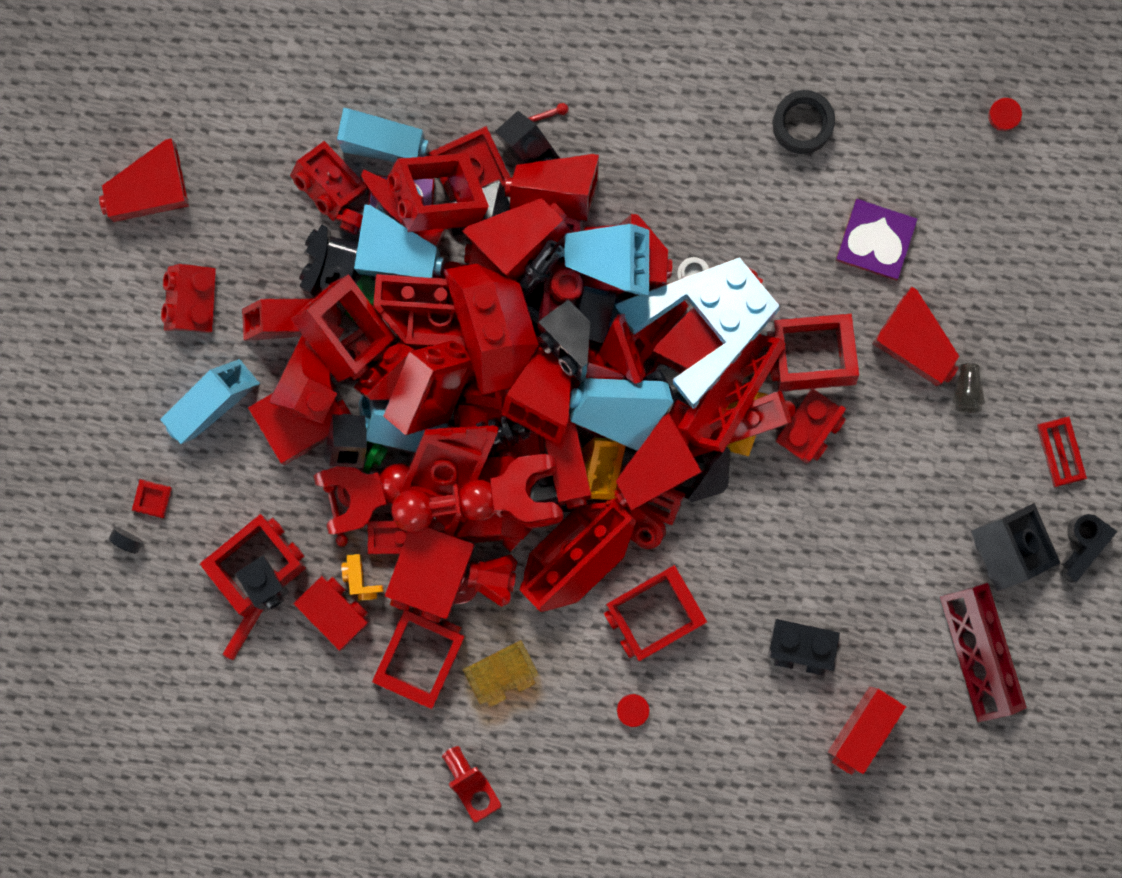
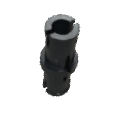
(538, 269)

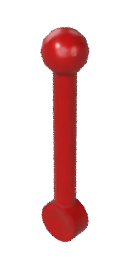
(561, 109)
(341, 539)

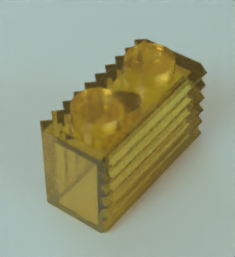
(501, 673)

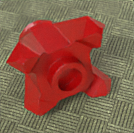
(494, 578)

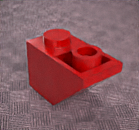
(381, 380)

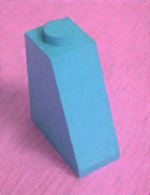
(379, 137)
(391, 250)
(612, 255)
(208, 400)
(620, 408)
(382, 432)

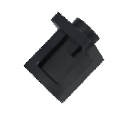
(262, 584)

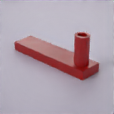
(762, 416)

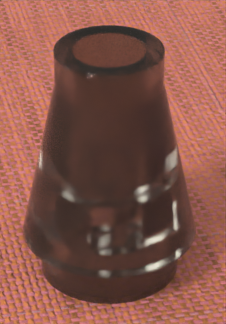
(969, 391)

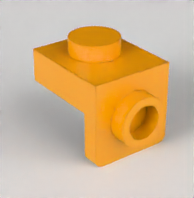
(353, 573)

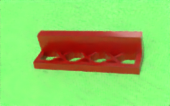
(711, 411)

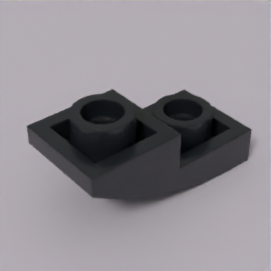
(316, 249)

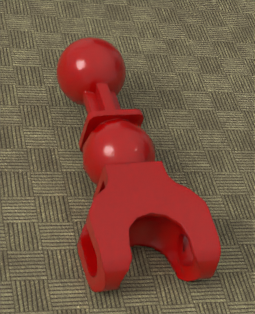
(365, 491)
(481, 500)

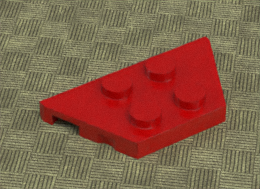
(449, 459)

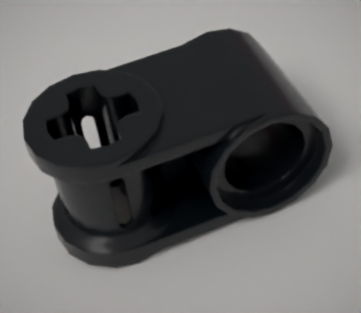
(339, 261)

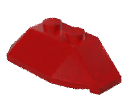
(418, 309)
(492, 324)
(577, 555)

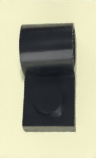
(1078, 562)

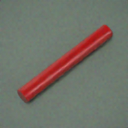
(242, 633)

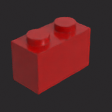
(332, 612)

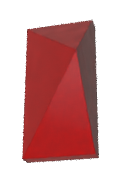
(621, 350)

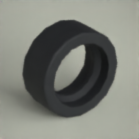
(803, 97)

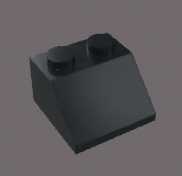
(1015, 547)

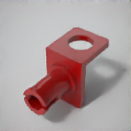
(469, 782)

